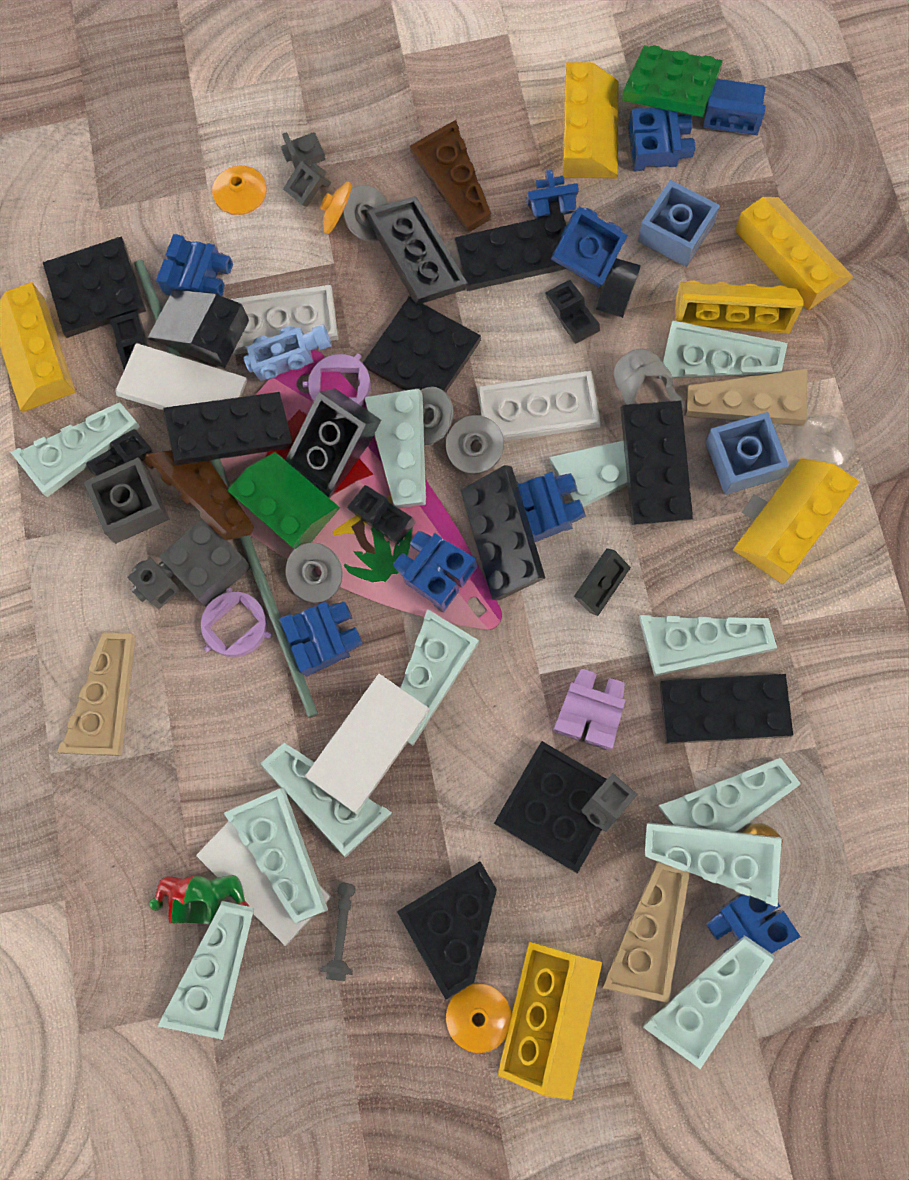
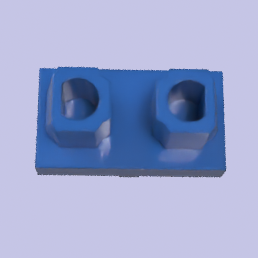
(564, 195)

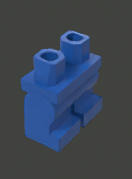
(657, 139)
(193, 267)
(546, 504)
(432, 566)
(317, 637)
(746, 916)

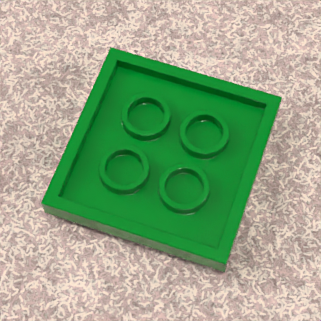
(672, 80)

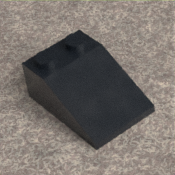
(201, 325)
(331, 440)

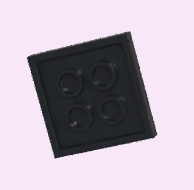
(93, 286)
(421, 349)
(548, 807)

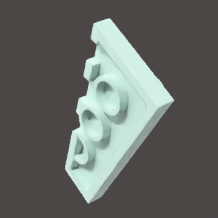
(716, 353)
(595, 470)
(436, 663)
(330, 816)
(280, 852)

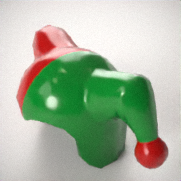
(196, 897)

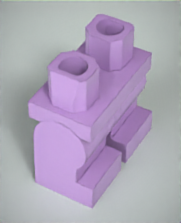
(592, 707)

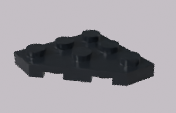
(452, 927)

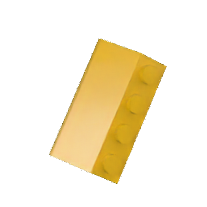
(590, 122)
(791, 250)
(738, 306)
(32, 349)
(795, 517)
(550, 1021)

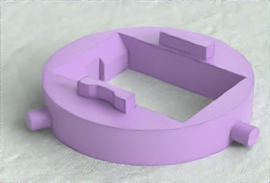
(343, 364)
(219, 607)

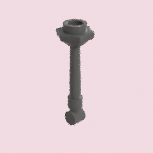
(336, 968)

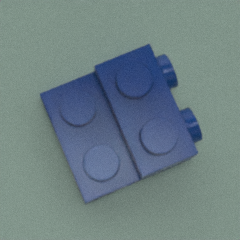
(589, 246)

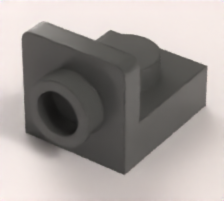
(302, 149)
(306, 182)
(609, 802)

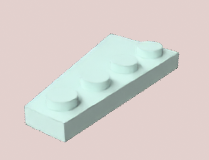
(401, 444)
(66, 454)
(695, 642)
(734, 800)
(729, 858)
(208, 986)
(707, 1006)

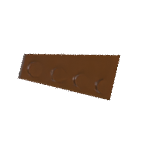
(449, 168)
(206, 491)

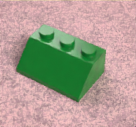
(284, 500)

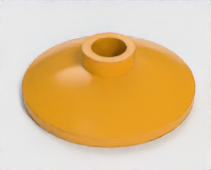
(241, 198)
(334, 206)
(484, 1000)

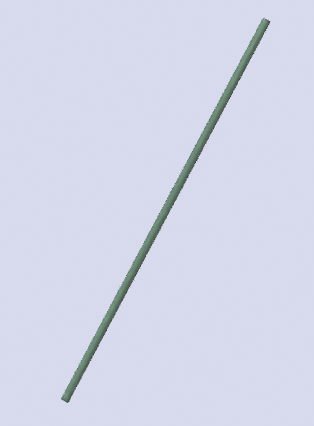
(246, 542)

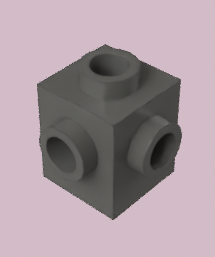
(153, 582)

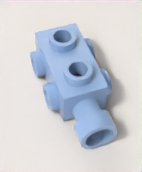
(285, 351)

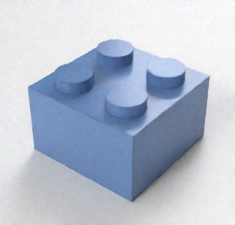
(678, 223)
(746, 453)

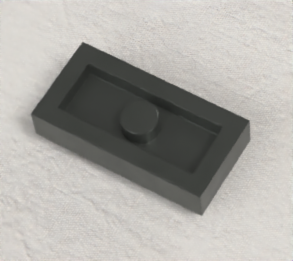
(602, 582)

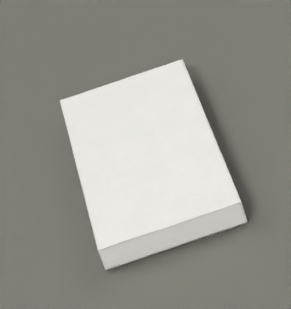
(293, 308)
(171, 380)
(541, 405)
(367, 743)
(229, 856)

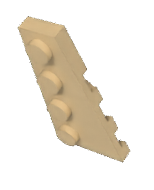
(736, 399)
(103, 701)
(651, 941)

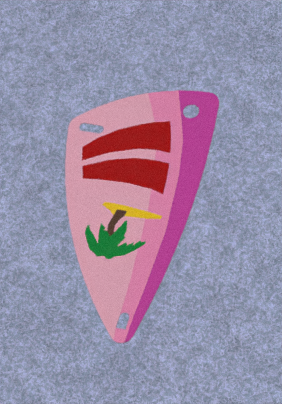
(363, 551)

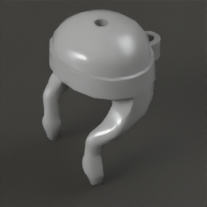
(632, 370)

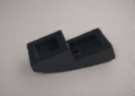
(618, 287)
(572, 312)
(128, 332)
(122, 451)
(381, 514)

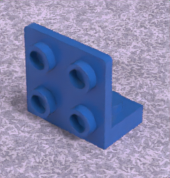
(735, 107)

